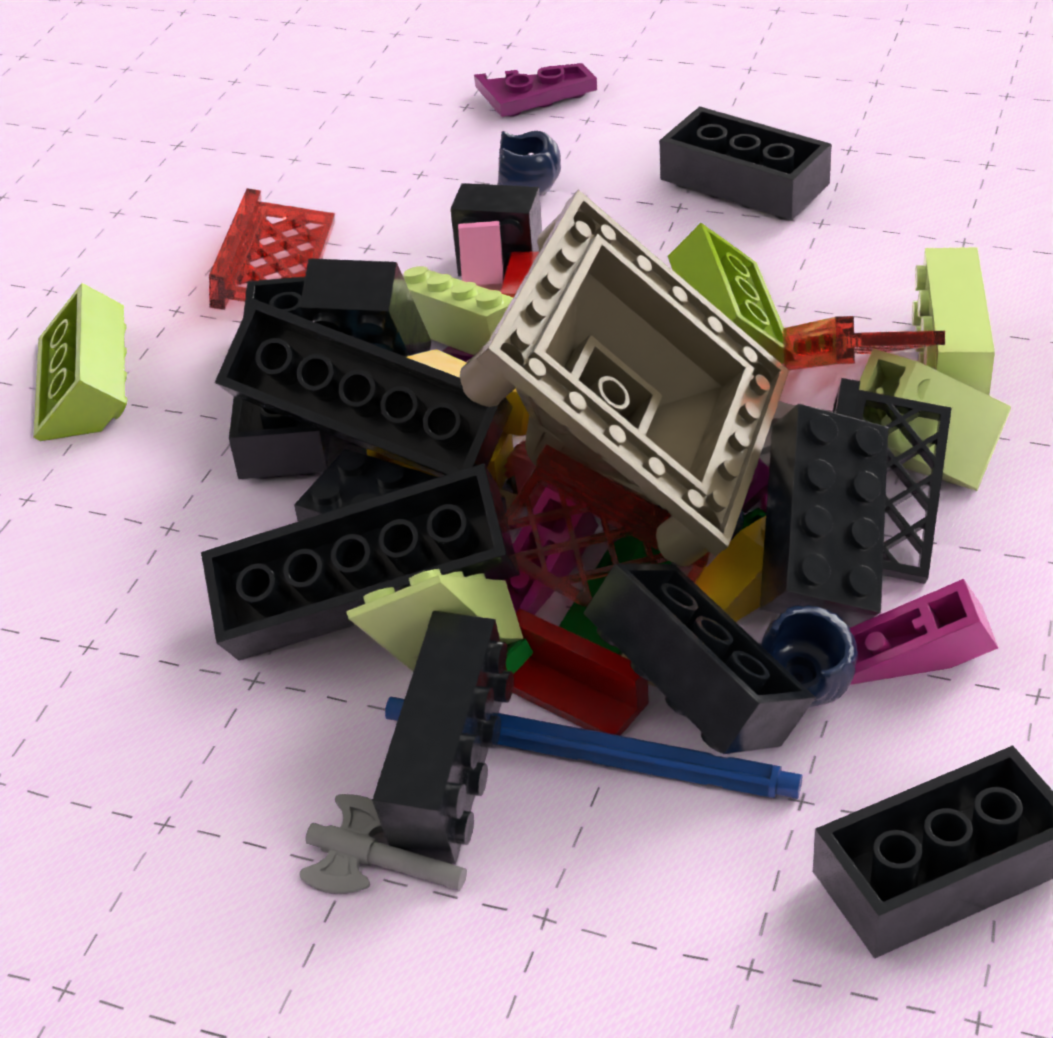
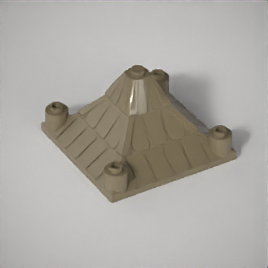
(633, 377)

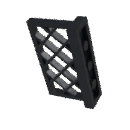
(851, 403)

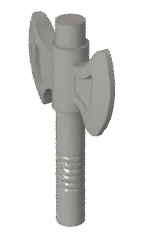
(354, 845)

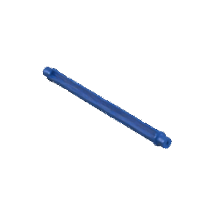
(639, 755)

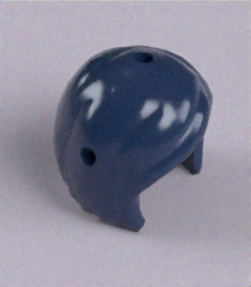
(534, 170)
(814, 649)

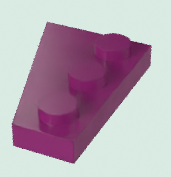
(523, 91)

